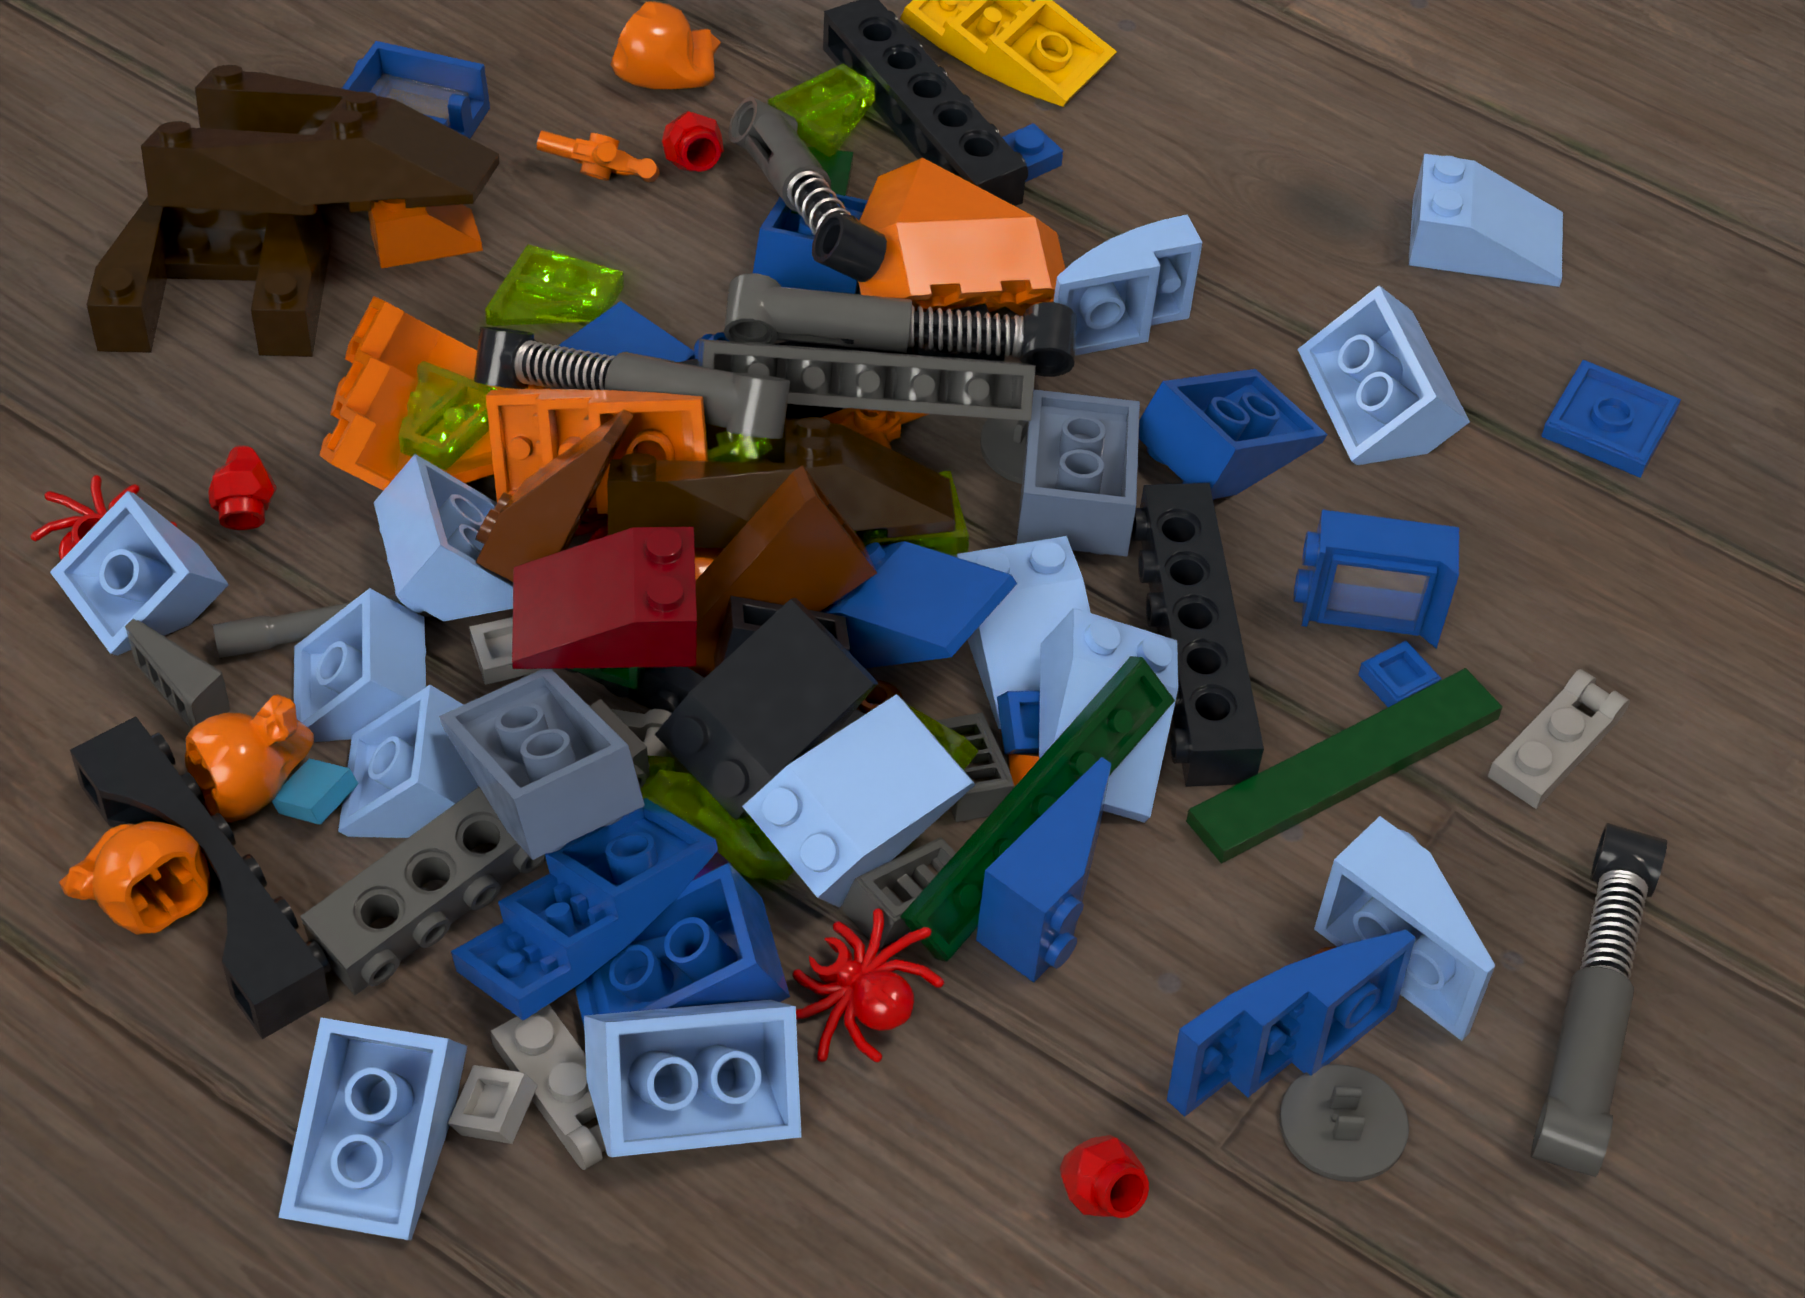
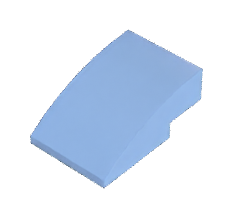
(1131, 284)

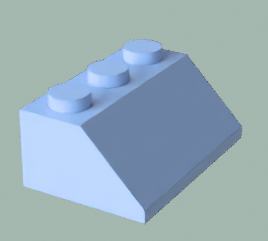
(1382, 382)
(431, 544)
(694, 1076)

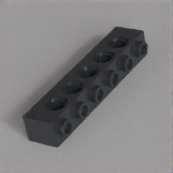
(921, 99)
(1193, 603)

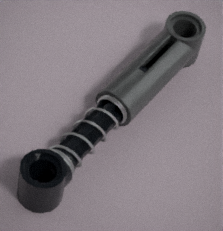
(806, 188)

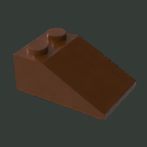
(549, 503)

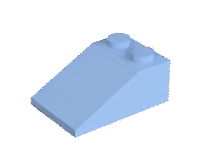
(1483, 224)
(1011, 637)
(1075, 666)
(858, 798)
(1394, 885)
(371, 1127)

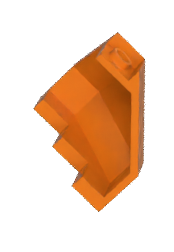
(957, 244)
(377, 391)

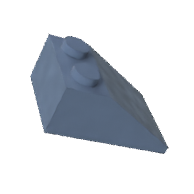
(1080, 472)
(544, 761)

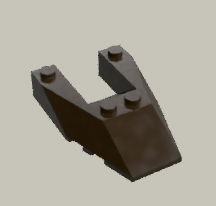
(301, 144)
(161, 243)
(859, 476)

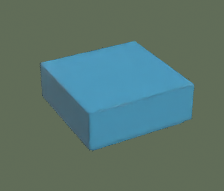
(315, 791)

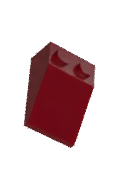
(609, 603)

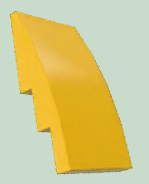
(1016, 42)

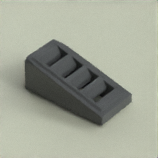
(182, 678)
(985, 795)
(874, 889)

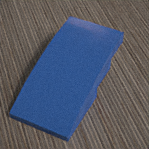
(586, 909)
(1290, 1016)

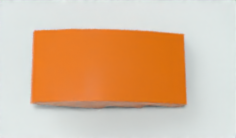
(540, 424)

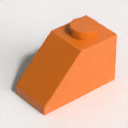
(421, 233)

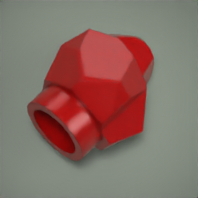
(693, 142)
(241, 490)
(1104, 1178)

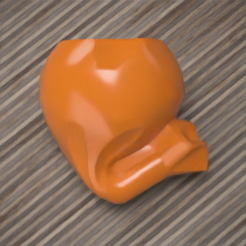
(662, 50)
(246, 758)
(142, 876)

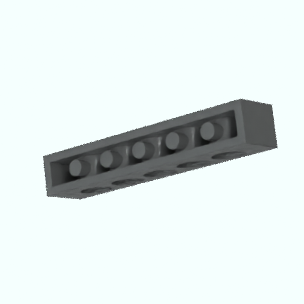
(883, 379)
(435, 852)

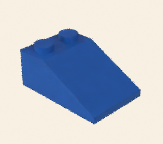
(786, 251)
(1225, 430)
(917, 604)
(1041, 879)
(697, 952)

